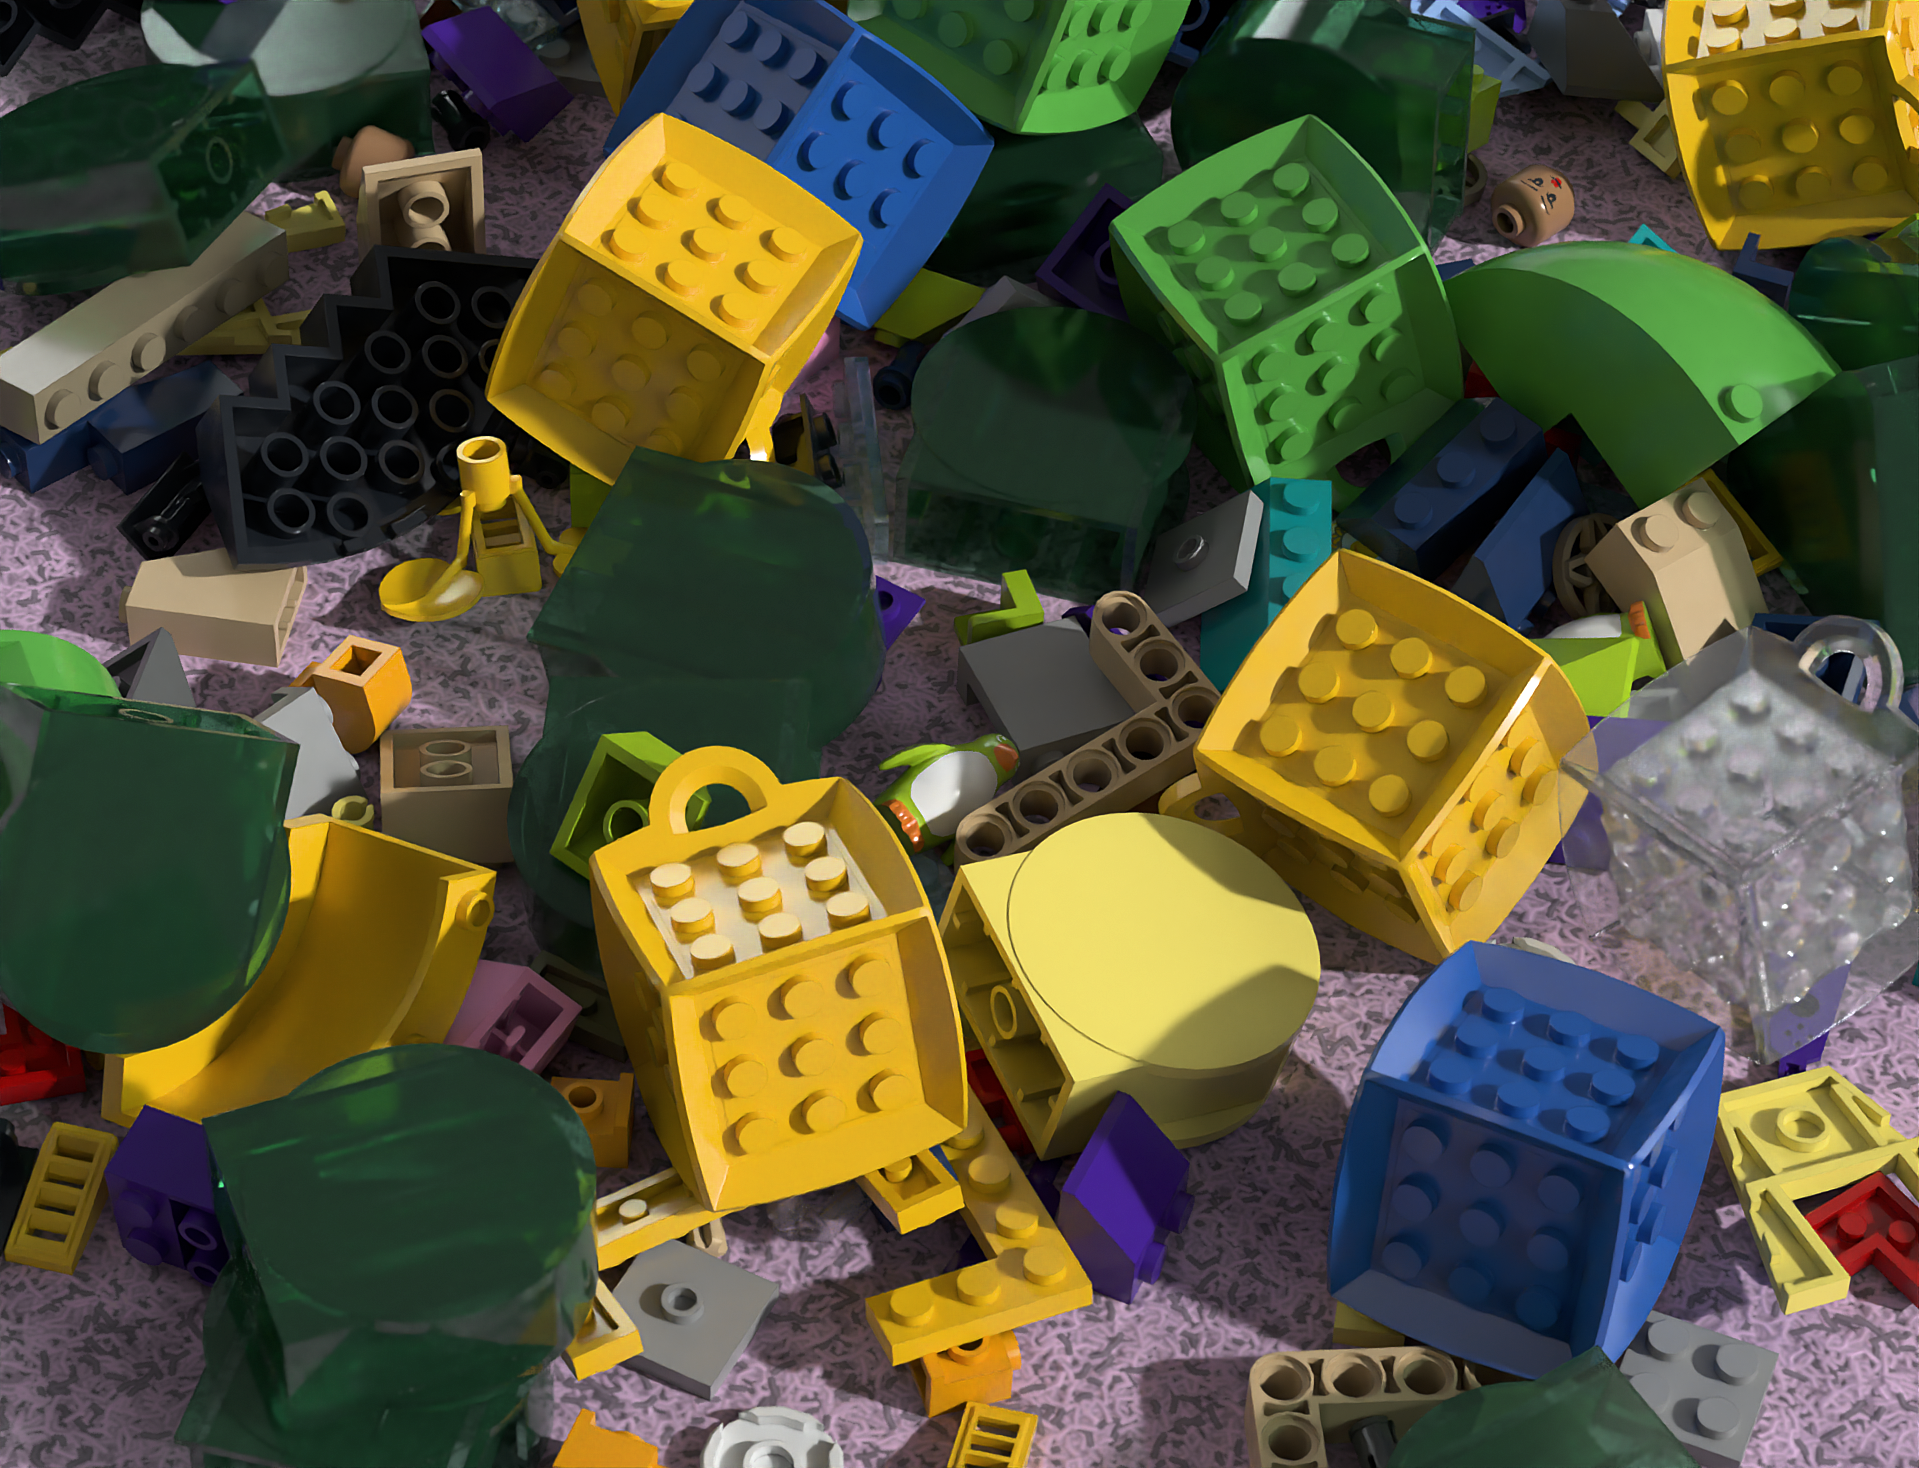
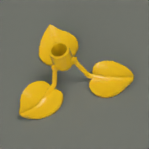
(439, 590)

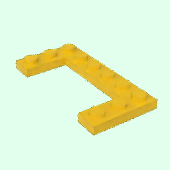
(663, 1209)
(1028, 1265)

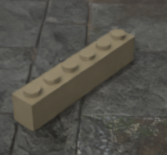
(135, 328)

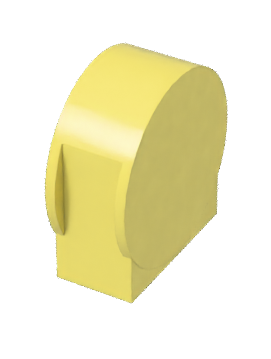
(1131, 966)

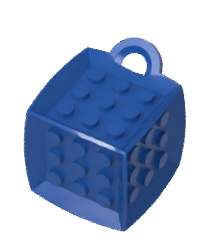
(831, 115)
(1523, 1160)

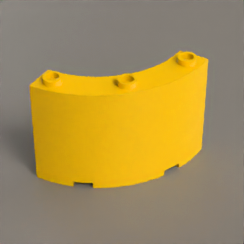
(365, 962)

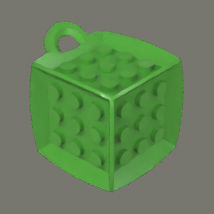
(1033, 61)
(1291, 306)

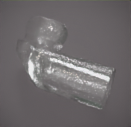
(818, 1222)

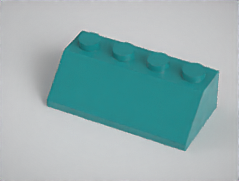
(1288, 549)

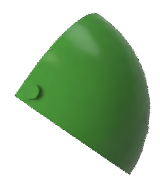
(1641, 347)

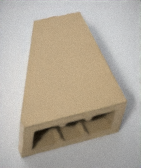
(214, 607)

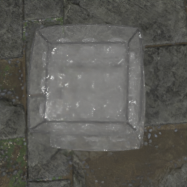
(1753, 834)

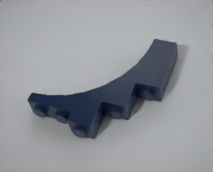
(124, 438)

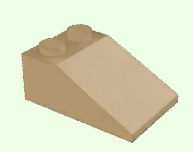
(423, 204)
(1685, 566)
(449, 790)

